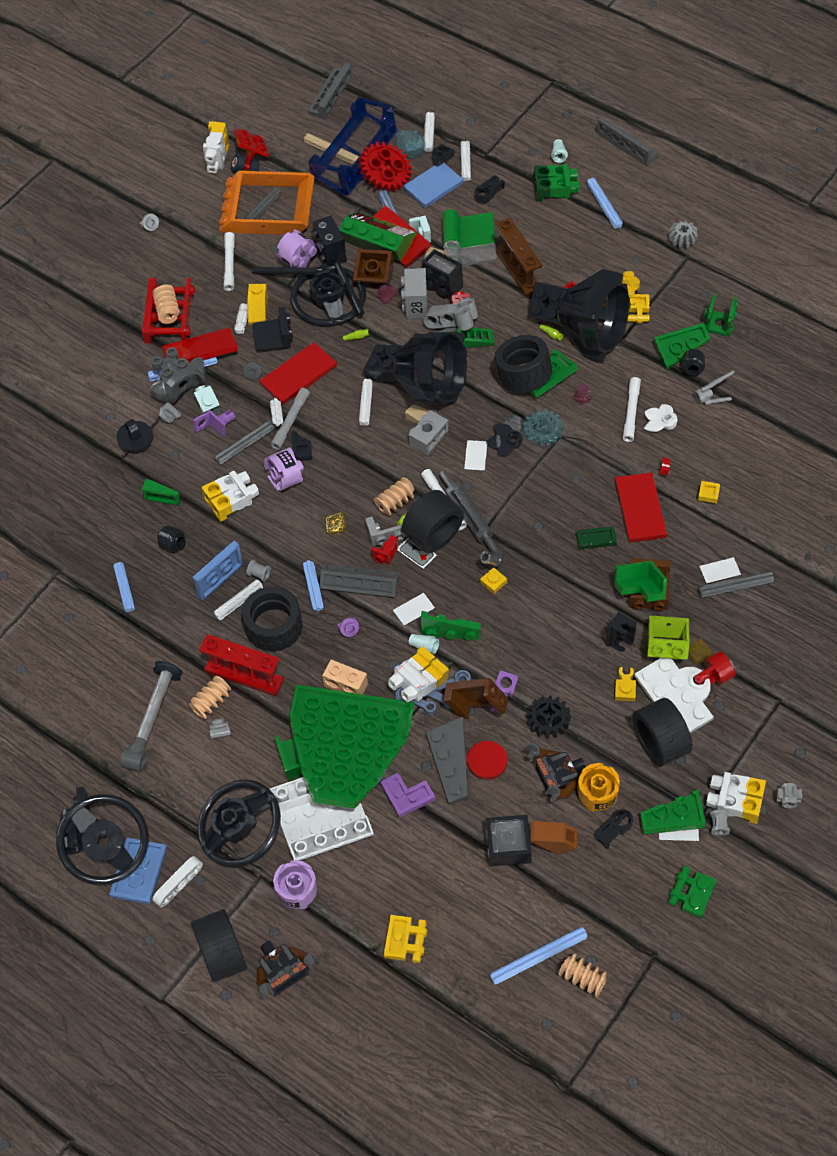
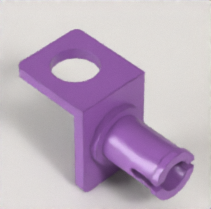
(216, 422)
(507, 691)

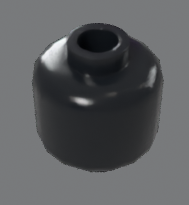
(693, 362)
(171, 539)

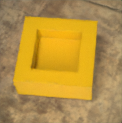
(709, 492)
(493, 580)

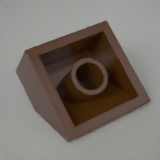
(373, 266)

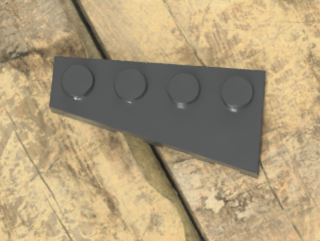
(451, 758)

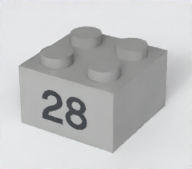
(415, 293)

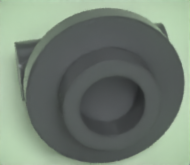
(252, 370)
(514, 422)

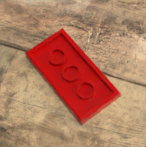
(418, 245)
(205, 345)
(298, 373)
(640, 507)

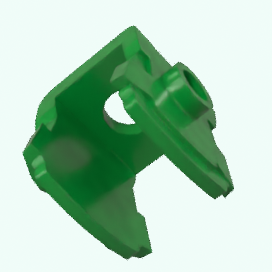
(713, 316)

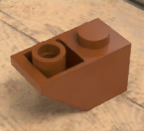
(554, 836)

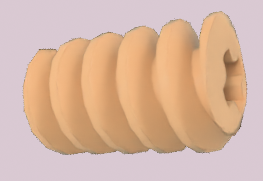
(166, 304)
(394, 496)
(209, 696)
(583, 975)

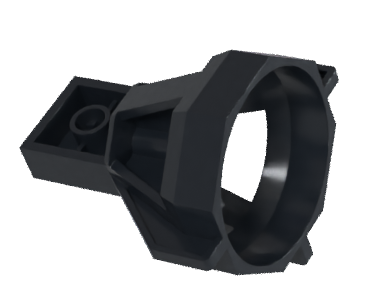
(581, 308)
(413, 364)

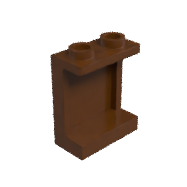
(638, 602)
(474, 693)

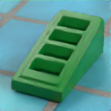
(475, 342)
(159, 493)

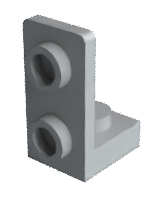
(379, 537)

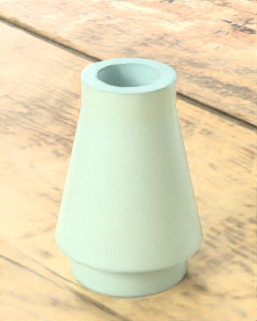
(559, 152)
(426, 641)

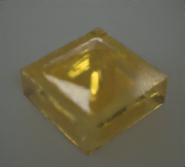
(335, 523)
(699, 651)

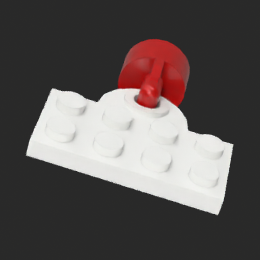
(686, 686)

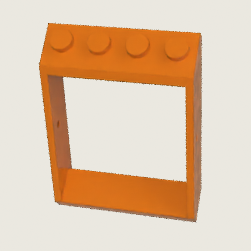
(303, 181)

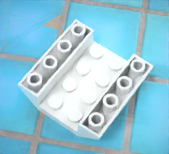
(314, 826)

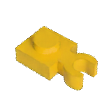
(626, 687)

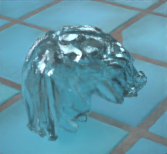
(410, 142)

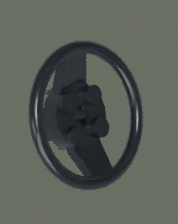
(328, 292)
(245, 811)
(94, 829)

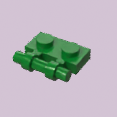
(698, 895)

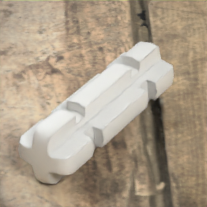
(241, 319)
(276, 412)

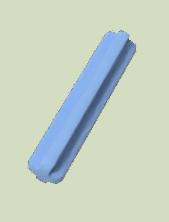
(313, 586)
(124, 587)

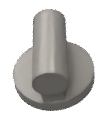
(149, 222)
(169, 413)
(219, 728)

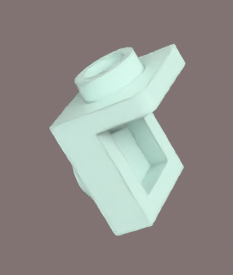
(205, 398)

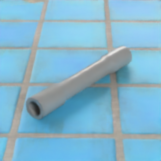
(281, 435)

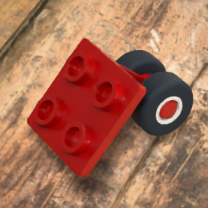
(252, 144)

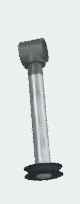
(135, 755)

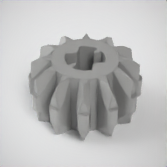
(683, 234)

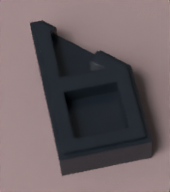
(442, 154)
(301, 447)

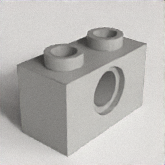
(428, 432)

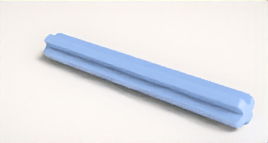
(538, 955)

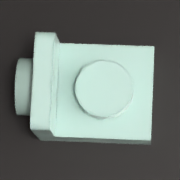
(421, 226)

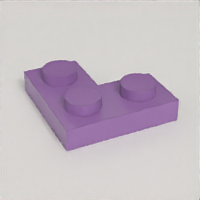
(405, 799)

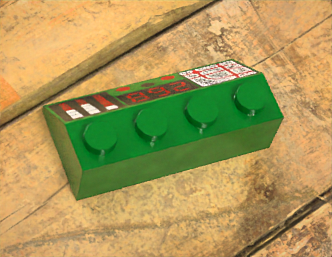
(376, 234)

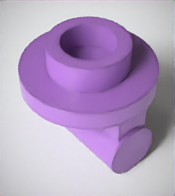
(348, 627)

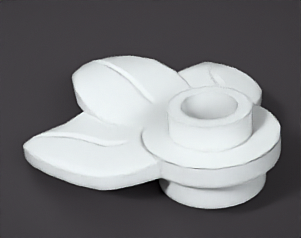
(660, 418)

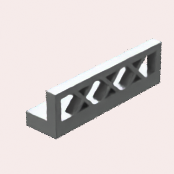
(332, 94)
(626, 142)
(359, 580)

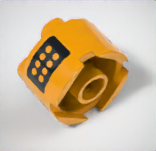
(598, 787)

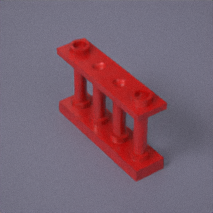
(151, 315)
(241, 665)

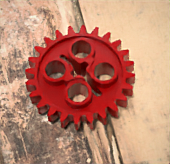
(385, 166)

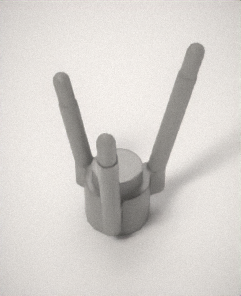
(705, 393)

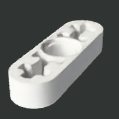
(177, 881)

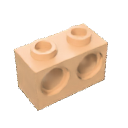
(344, 678)

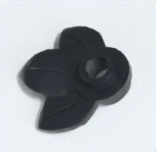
(502, 439)

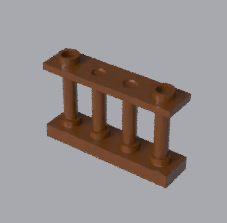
(517, 256)

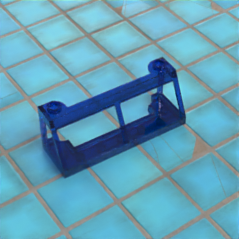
(350, 175)

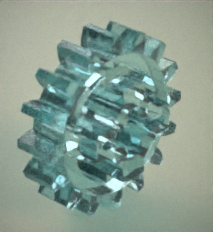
(543, 427)

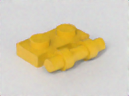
(639, 304)
(398, 938)

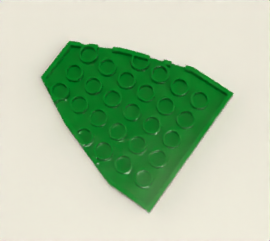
(346, 741)

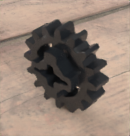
(559, 716)

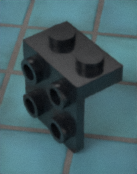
(273, 333)

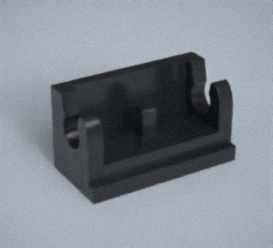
(621, 630)

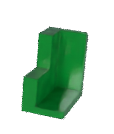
(642, 579)
(289, 758)

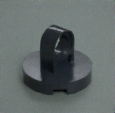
(134, 436)

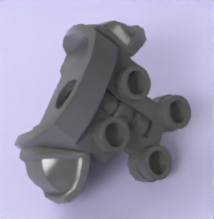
(176, 372)

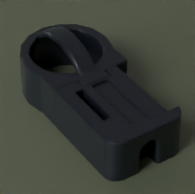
(489, 187)
(612, 829)

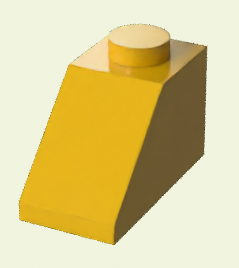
(257, 303)

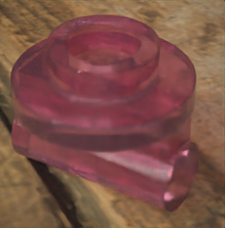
(386, 293)
(582, 395)

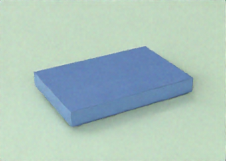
(433, 184)
(218, 570)
(141, 884)

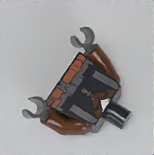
(556, 771)
(282, 968)

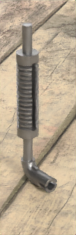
(474, 520)

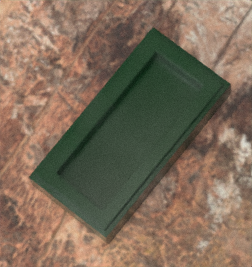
(596, 538)

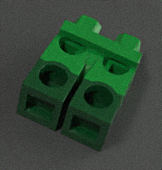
(555, 181)

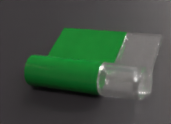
(469, 237)

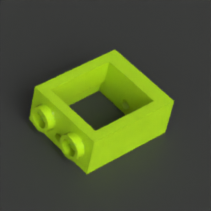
(678, 629)

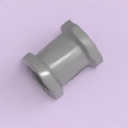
(258, 570)
(720, 825)

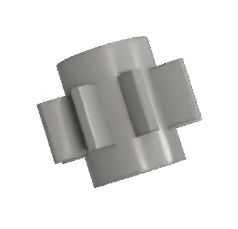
(789, 795)

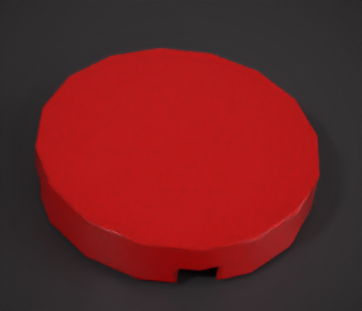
(487, 760)

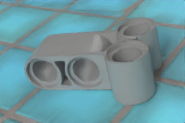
(460, 314)

